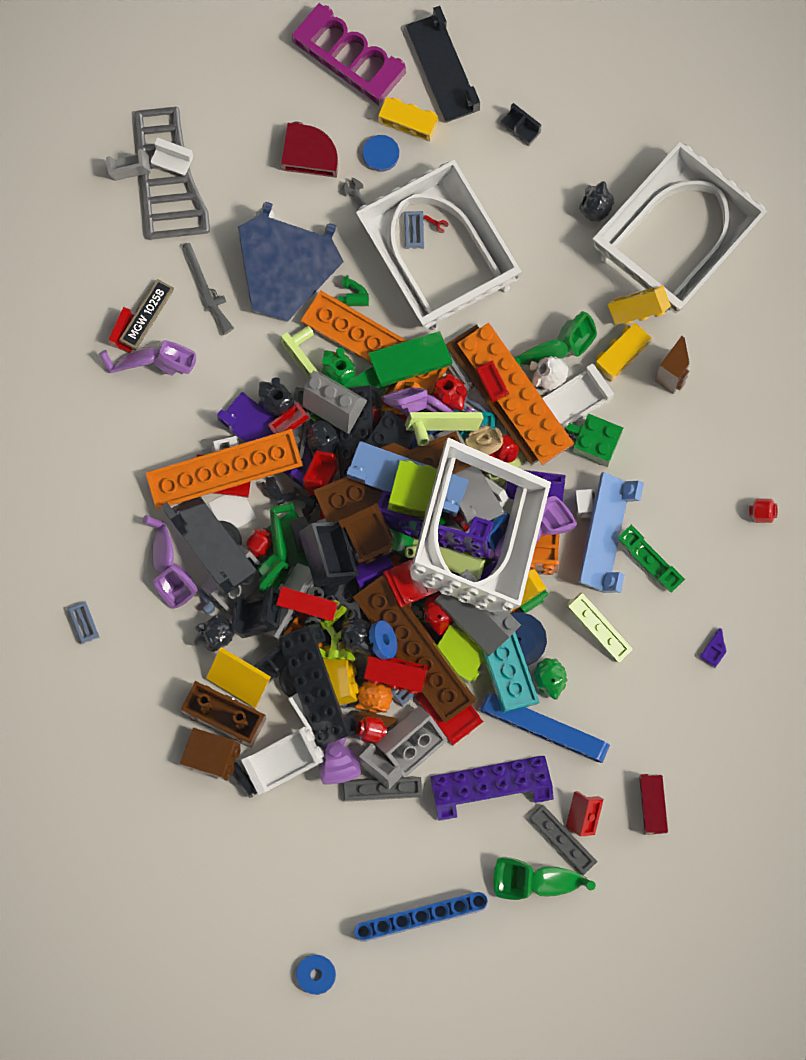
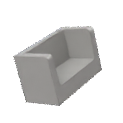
(128, 166)
(379, 767)

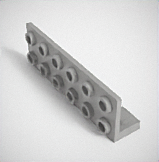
(478, 497)

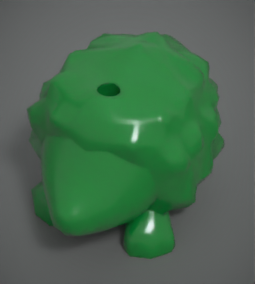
(338, 366)
(550, 677)

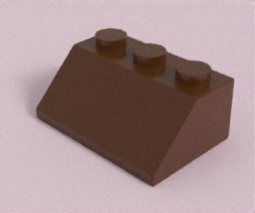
(674, 368)

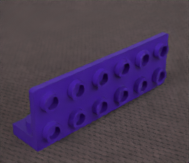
(251, 422)
(472, 542)
(491, 782)

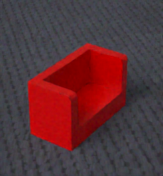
(321, 471)

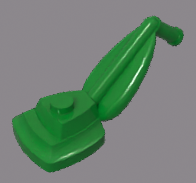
(573, 338)
(275, 569)
(517, 880)

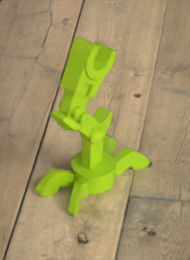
(333, 653)

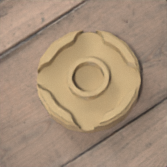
(485, 440)

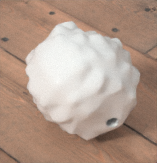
(549, 372)

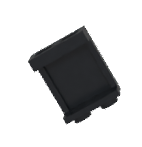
(256, 615)

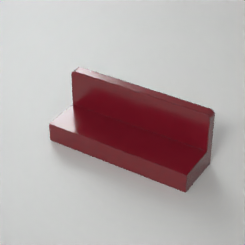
(653, 804)

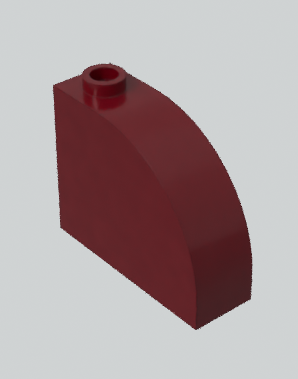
(309, 151)

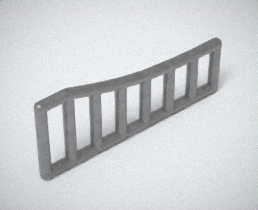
(147, 183)

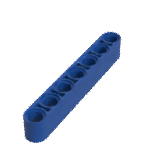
(547, 729)
(429, 910)

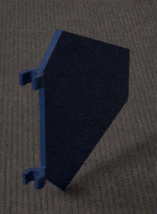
(285, 263)

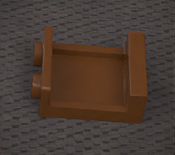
(369, 533)
(210, 754)

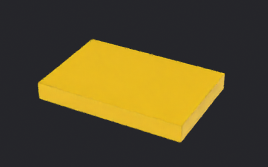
(238, 677)

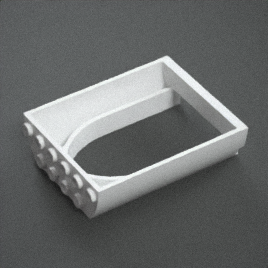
(675, 174)
(450, 191)
(507, 582)

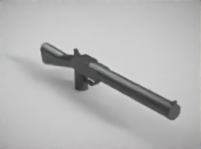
(212, 304)

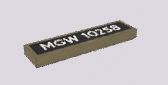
(146, 314)

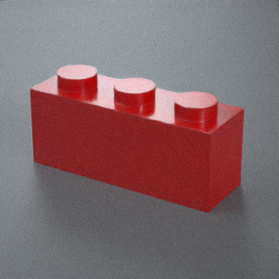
(396, 673)

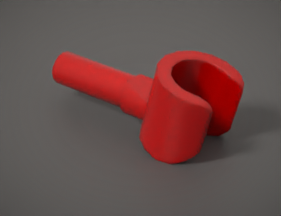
(437, 223)

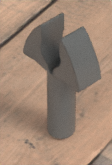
(355, 193)

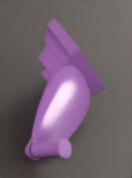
(169, 358)
(414, 400)
(555, 520)
(173, 581)
(339, 763)

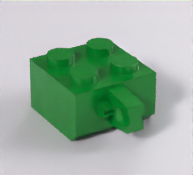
(595, 439)

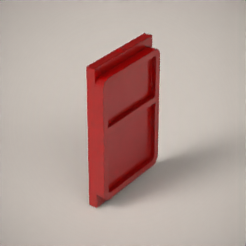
(404, 587)
(458, 726)

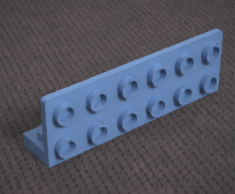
(379, 468)
(604, 533)

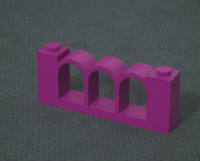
(322, 19)

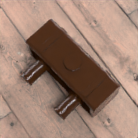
(223, 714)

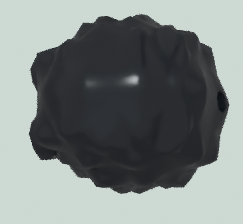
(596, 202)
(274, 397)
(321, 437)
(214, 633)
(356, 636)

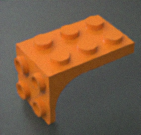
(546, 554)

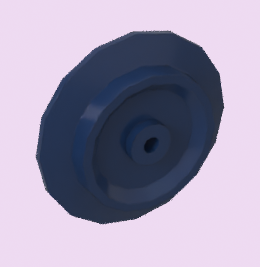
(532, 637)

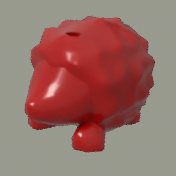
(450, 392)
(435, 616)

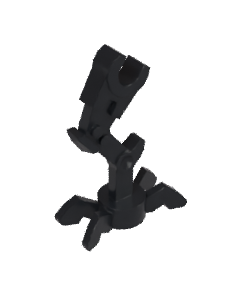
(274, 491)

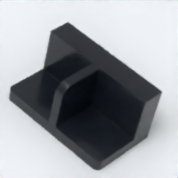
(521, 124)
(272, 663)

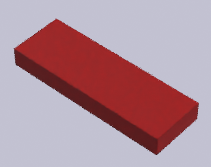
(307, 604)

